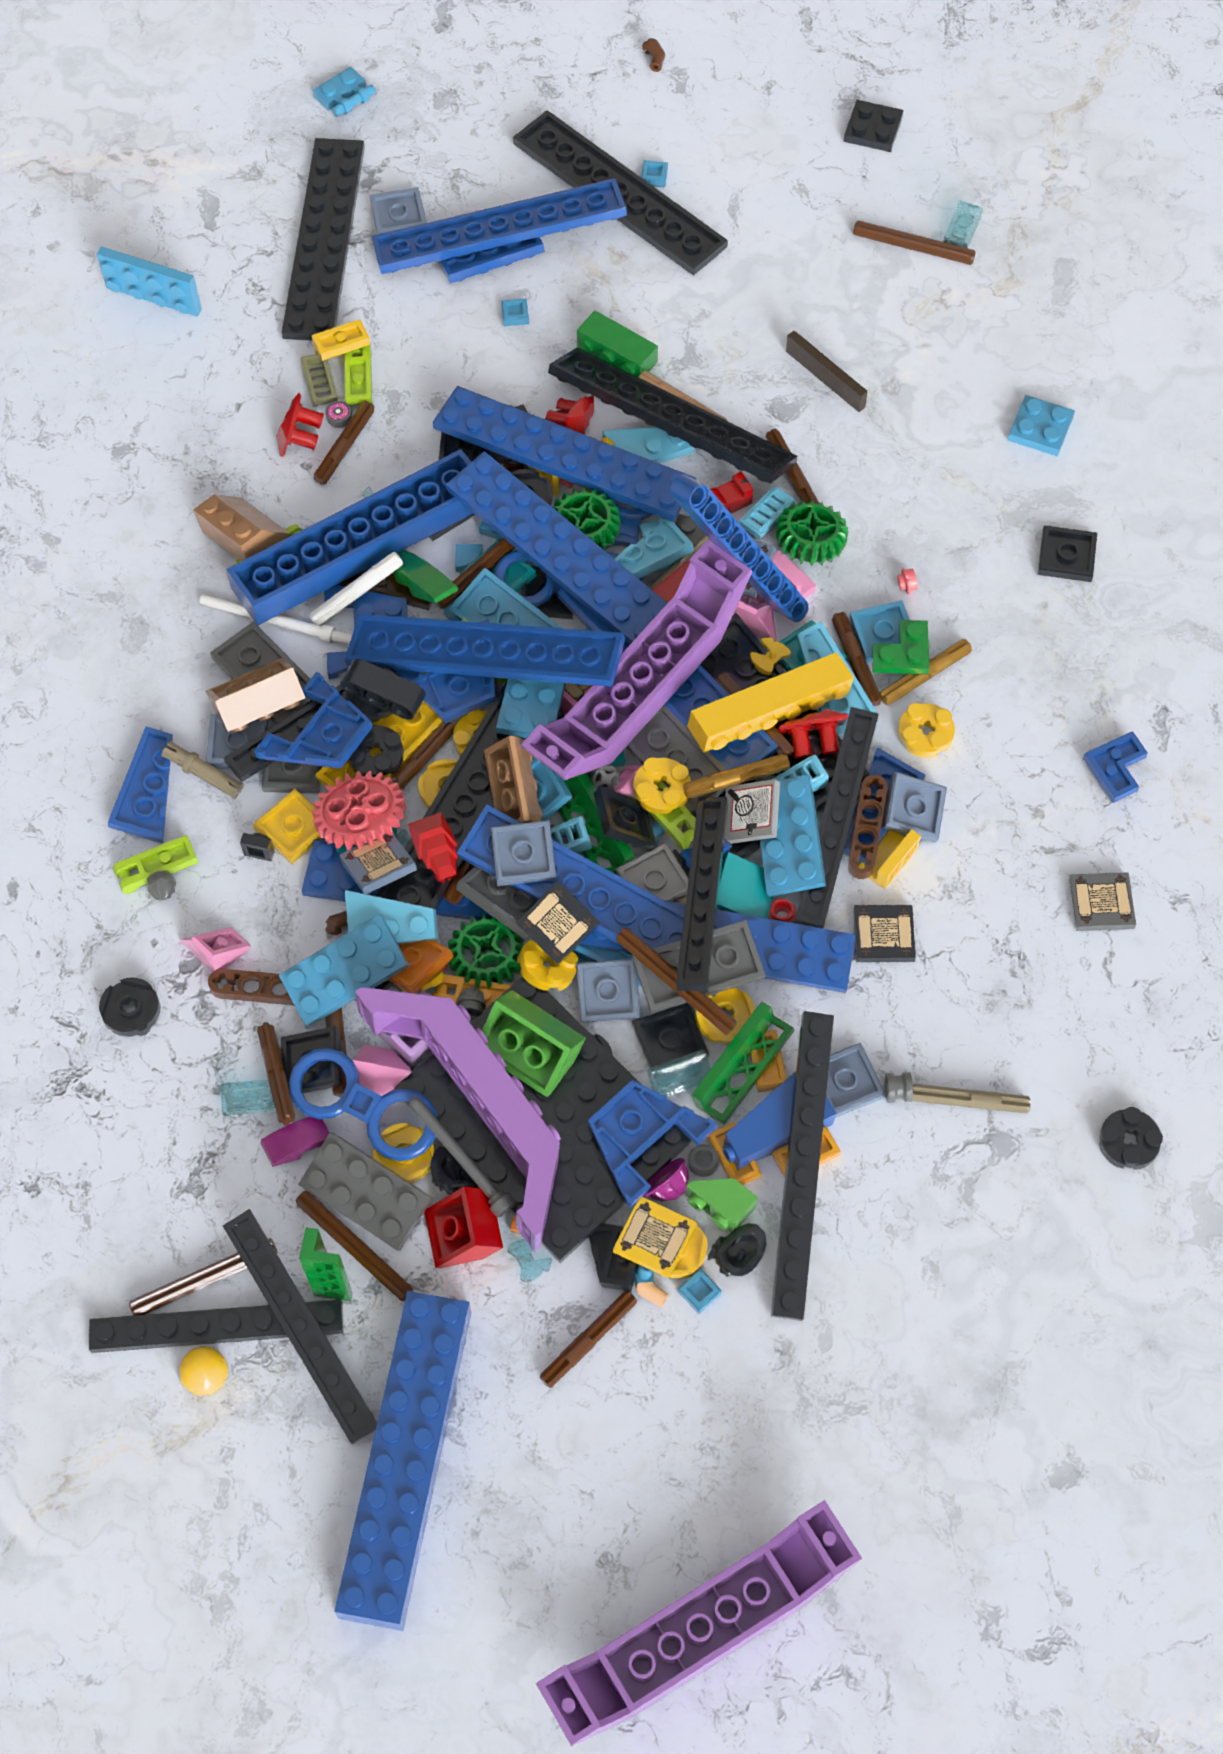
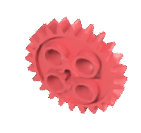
(359, 810)

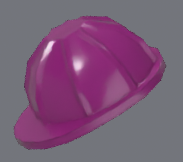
(669, 1182)

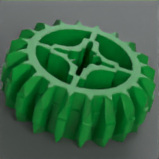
(581, 511)
(811, 532)
(471, 938)

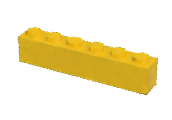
(770, 702)

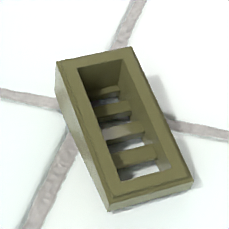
(312, 362)

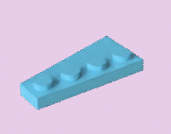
(817, 643)

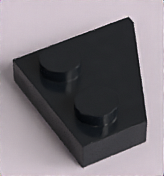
(611, 1268)

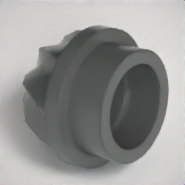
(161, 885)
(472, 1001)

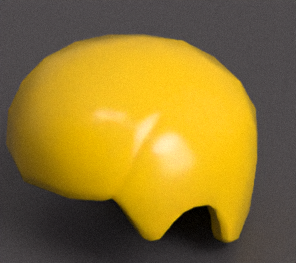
(203, 1371)

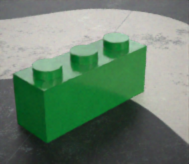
(616, 344)

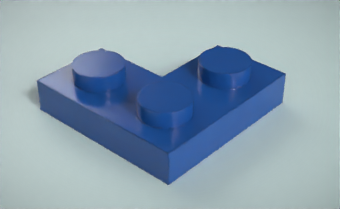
(1110, 762)

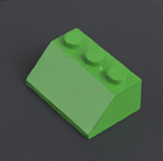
(531, 1042)

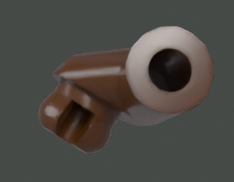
(658, 54)
(335, 923)

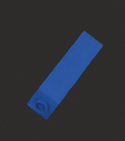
(766, 1127)

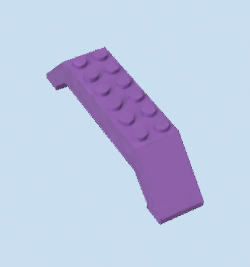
(647, 670)
(485, 1085)
(700, 1627)

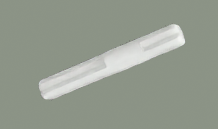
(356, 589)

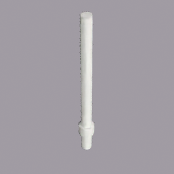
(325, 632)

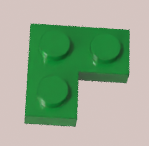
(908, 656)

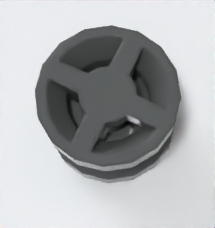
(608, 777)
(898, 1087)

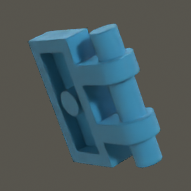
(343, 92)

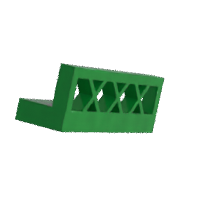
(614, 851)
(732, 1059)
(323, 1269)

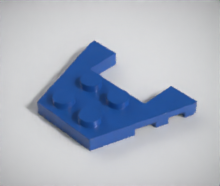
(368, 603)
(453, 694)
(328, 736)
(635, 1122)

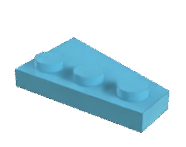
(649, 443)
(656, 549)
(405, 920)

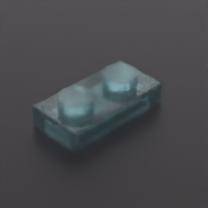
(963, 224)
(679, 1073)
(246, 1097)

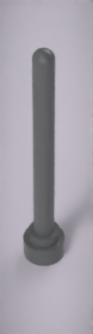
(499, 1201)

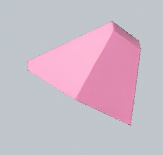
(757, 616)
(217, 948)
(380, 1069)

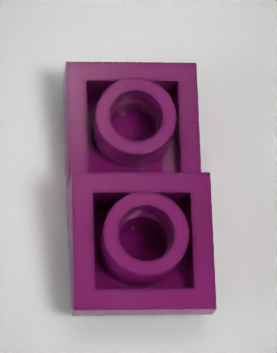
(290, 1141)

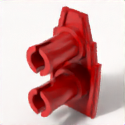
(572, 413)
(290, 434)
(824, 722)
(435, 845)

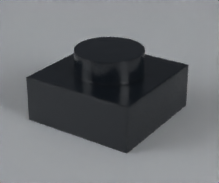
(257, 846)

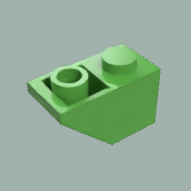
(723, 1200)

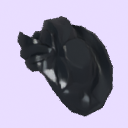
(448, 1173)
(739, 1250)

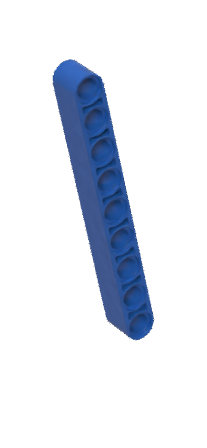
(731, 537)

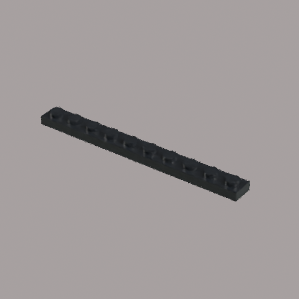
(802, 1166)

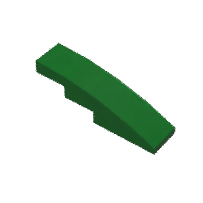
(423, 578)

